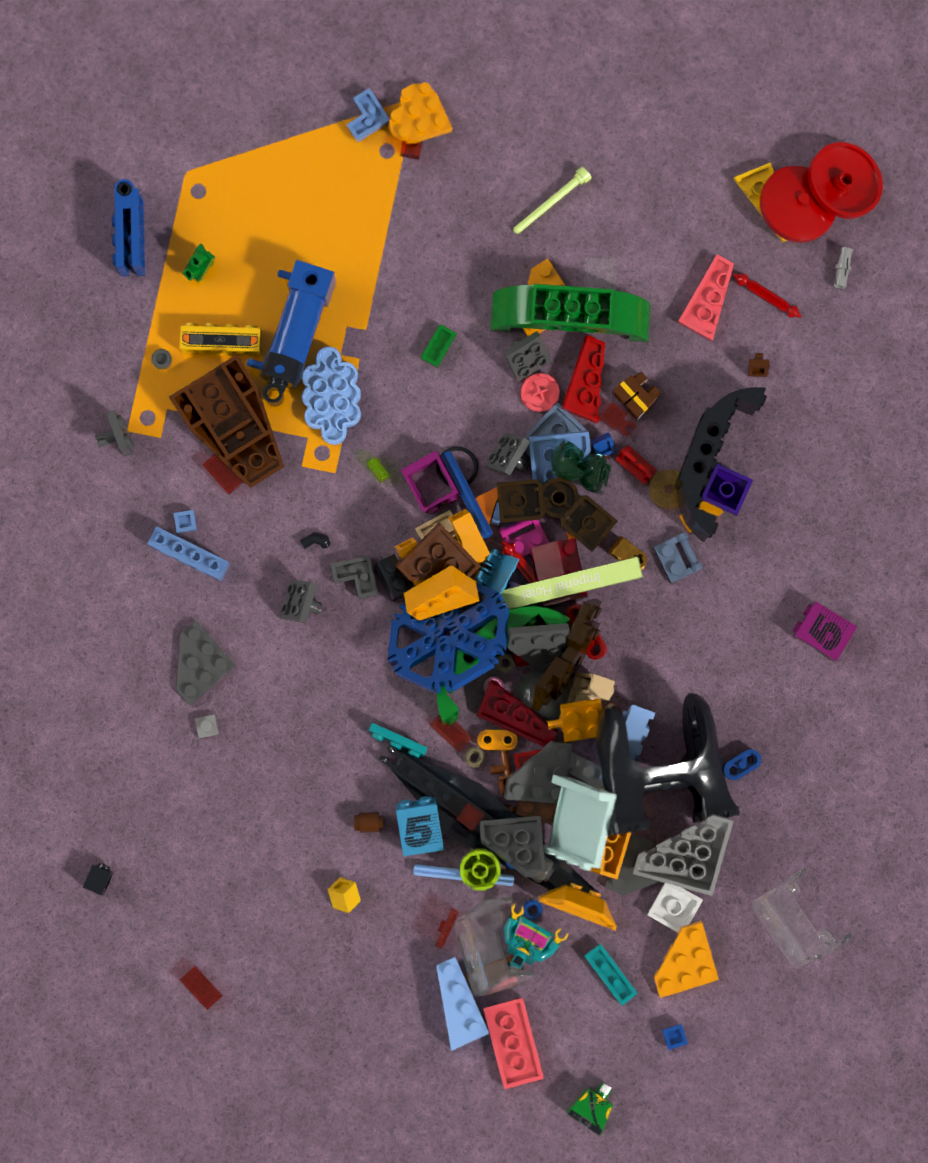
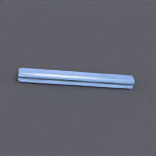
(451, 873)

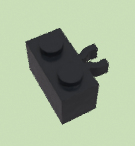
(392, 578)

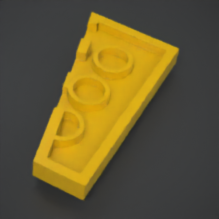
(752, 183)

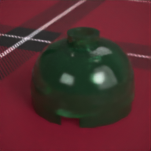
(568, 462)
(598, 473)

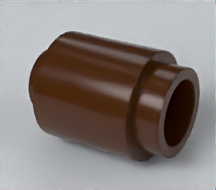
(368, 822)

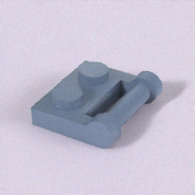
(672, 561)

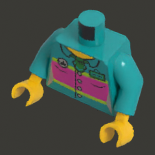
(528, 940)

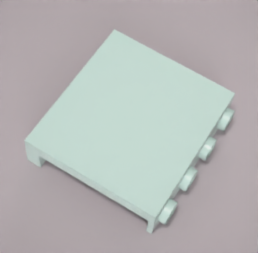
(580, 823)

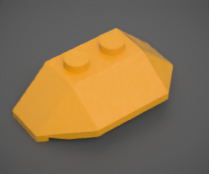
(579, 903)

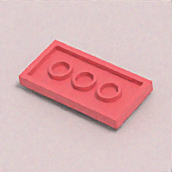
(513, 1043)

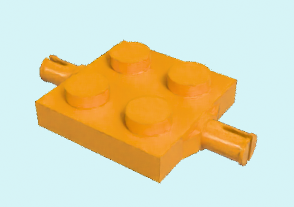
(578, 719)

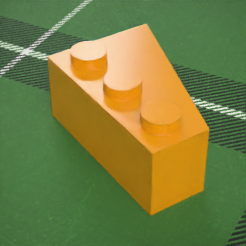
(441, 593)

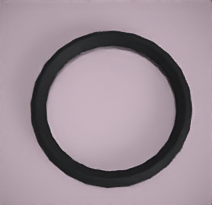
(463, 450)

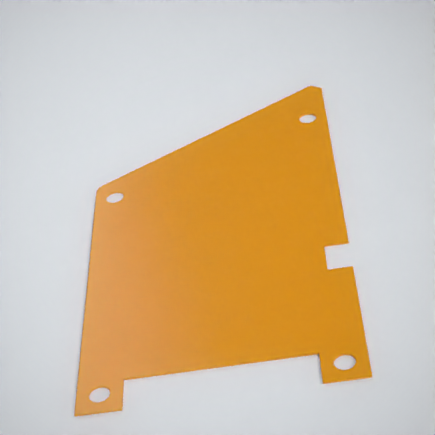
(263, 210)

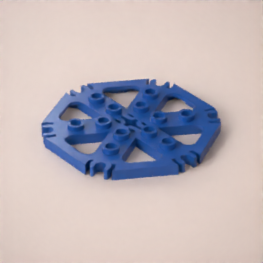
(446, 648)

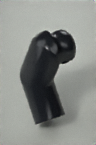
(317, 538)

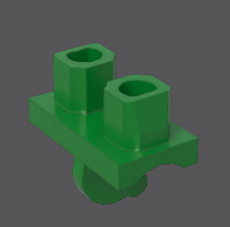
(198, 264)

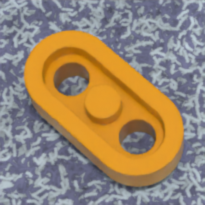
(497, 740)

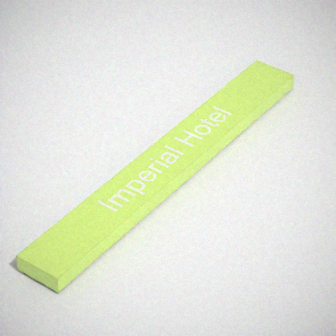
(572, 583)

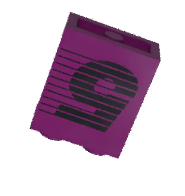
(824, 630)

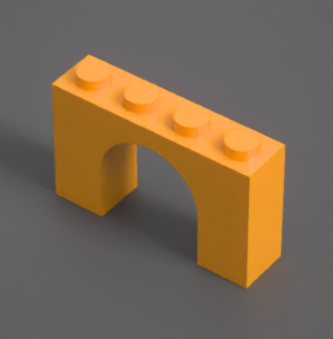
(467, 536)

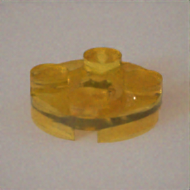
(656, 489)

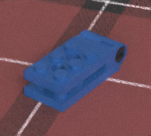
(128, 205)

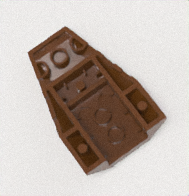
(231, 420)

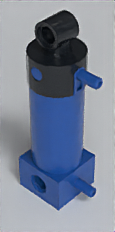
(296, 328)

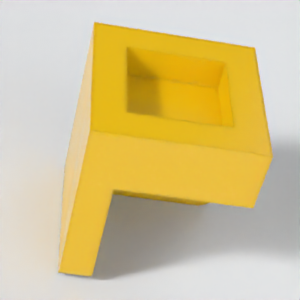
(344, 895)

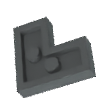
(356, 569)

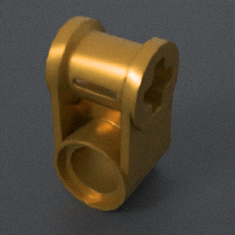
(626, 550)

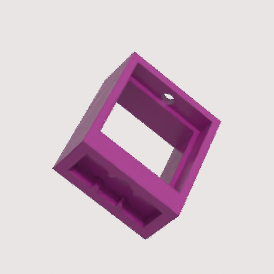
(419, 466)

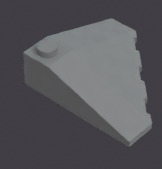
(690, 858)

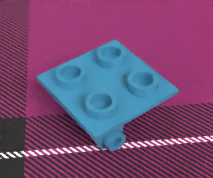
(498, 570)

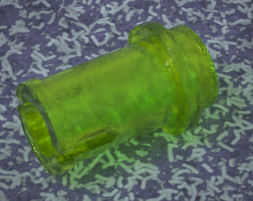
(378, 469)

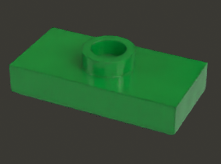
(438, 346)

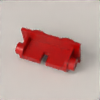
(636, 464)

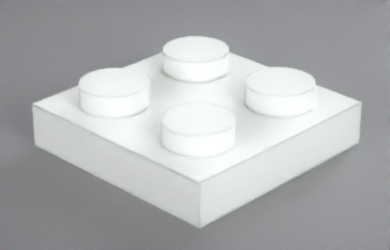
(674, 907)

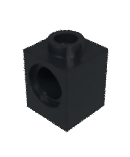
(98, 879)

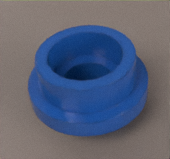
(527, 905)

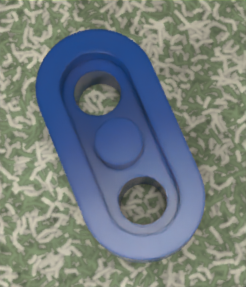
(741, 764)

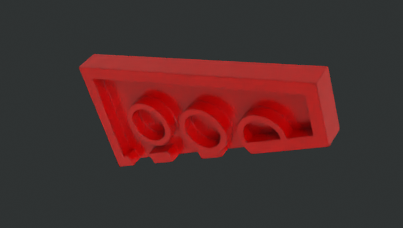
(584, 387)

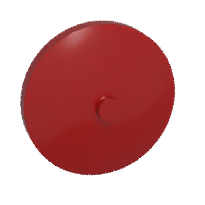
(845, 180)
(791, 207)

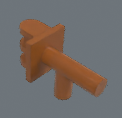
(504, 768)

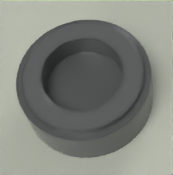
(161, 359)

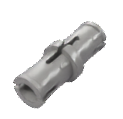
(843, 267)

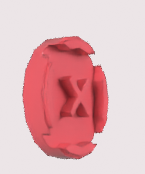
(540, 392)

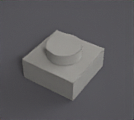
(207, 726)

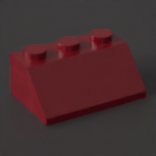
(554, 561)

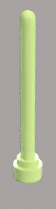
(580, 177)

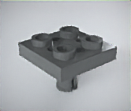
(526, 352)
(116, 434)
(508, 455)
(300, 601)

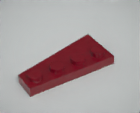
(513, 715)

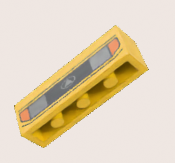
(221, 340)

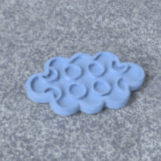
(331, 395)

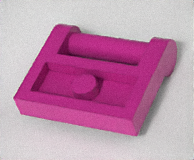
(526, 541)

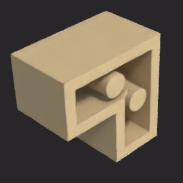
(589, 687)

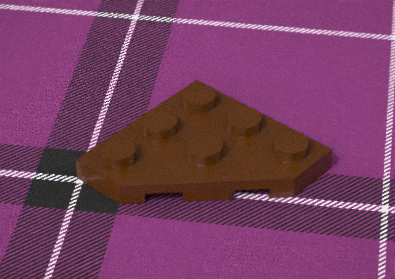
(434, 554)

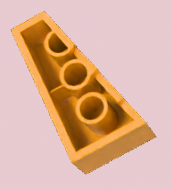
(613, 855)

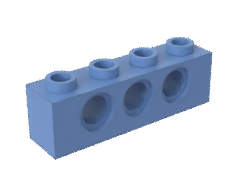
(188, 554)

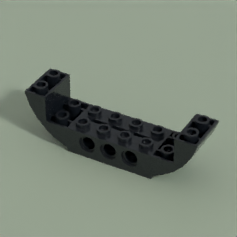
(690, 483)

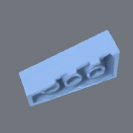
(637, 728)
(460, 1009)

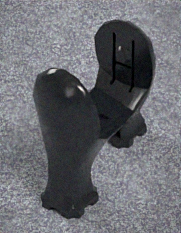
(698, 769)

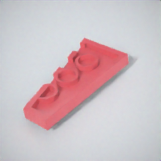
(706, 303)

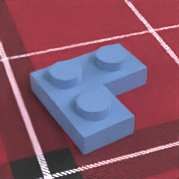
(372, 116)

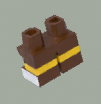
(642, 401)

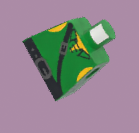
(592, 1108)

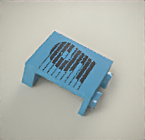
(419, 826)

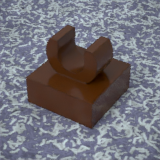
(758, 366)

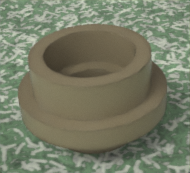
(510, 667)
(479, 752)

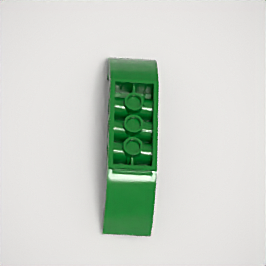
(571, 310)
(517, 618)

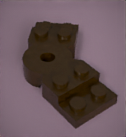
(578, 514)
(562, 669)

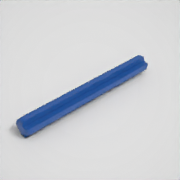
(466, 494)

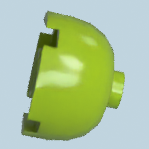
(480, 869)

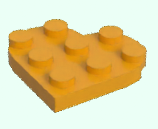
(419, 115)

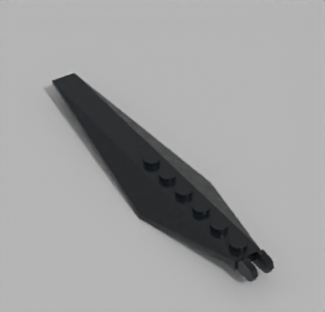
(452, 795)

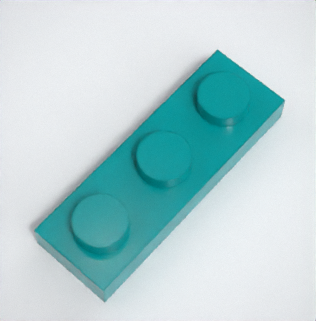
(397, 741)
(611, 974)

